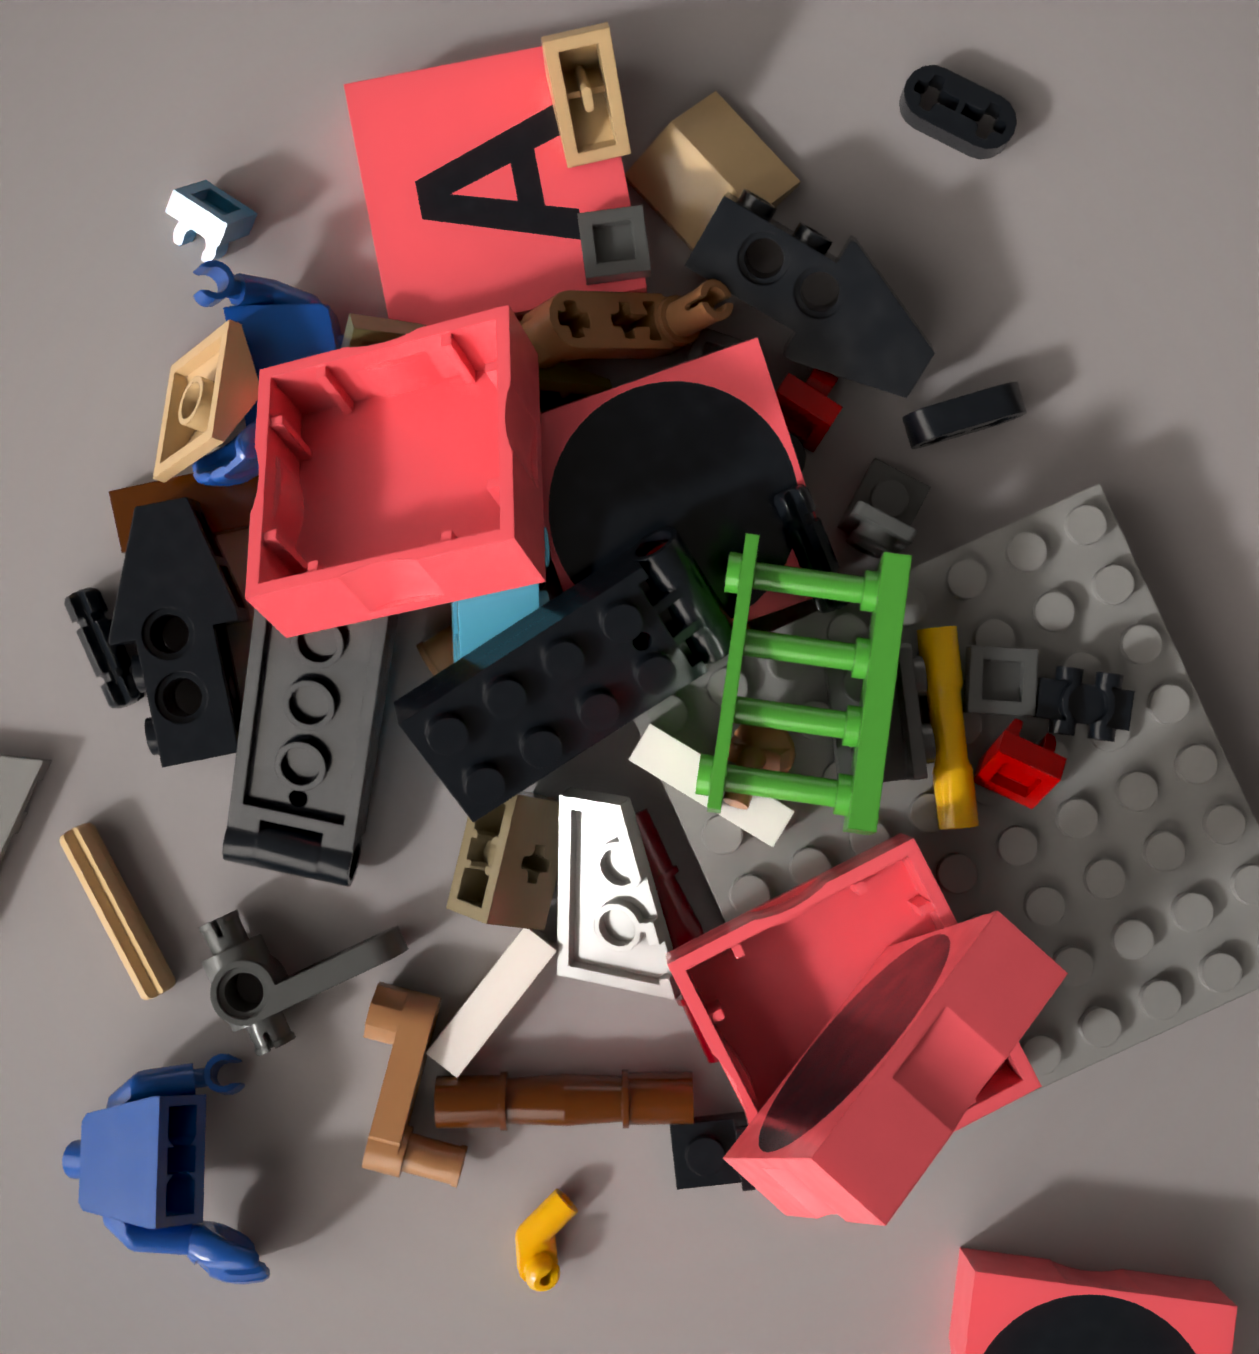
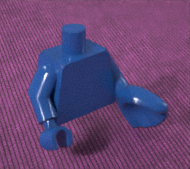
(279, 328)
(146, 1168)

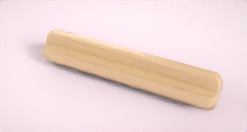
(117, 911)

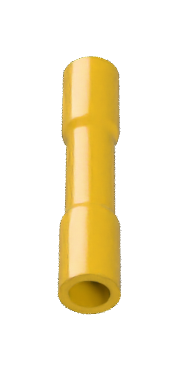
(952, 770)

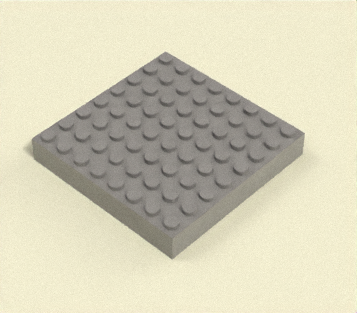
(1121, 874)

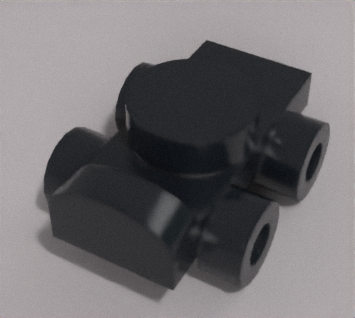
(1071, 702)

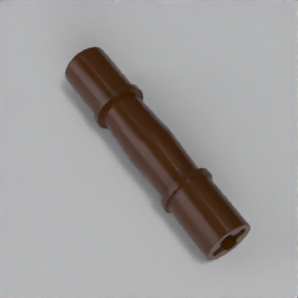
(564, 1099)

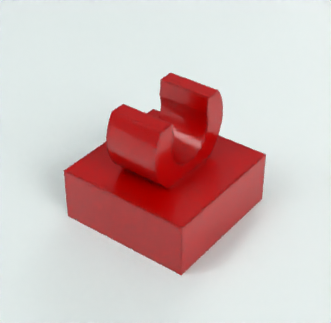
(807, 407)
(1020, 767)

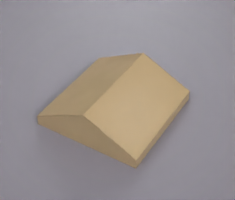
(701, 160)
(205, 399)

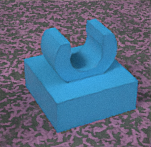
(212, 214)

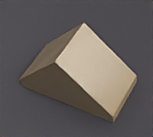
(586, 94)

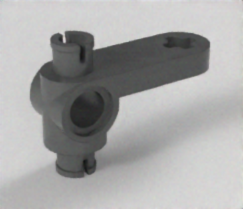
(265, 1021)

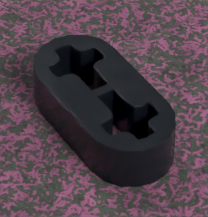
(959, 107)
(964, 415)

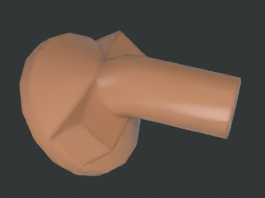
(759, 749)

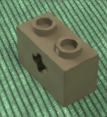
(509, 864)

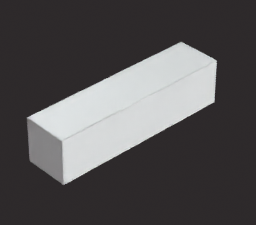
(679, 767)
(491, 1000)

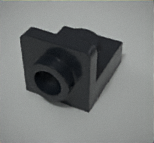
(700, 1151)

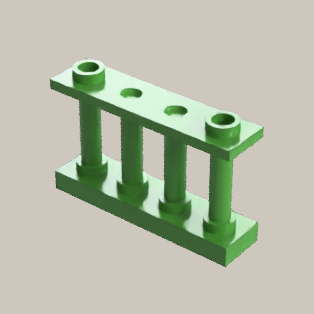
(861, 726)

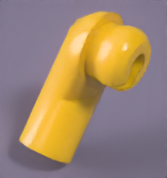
(537, 1242)

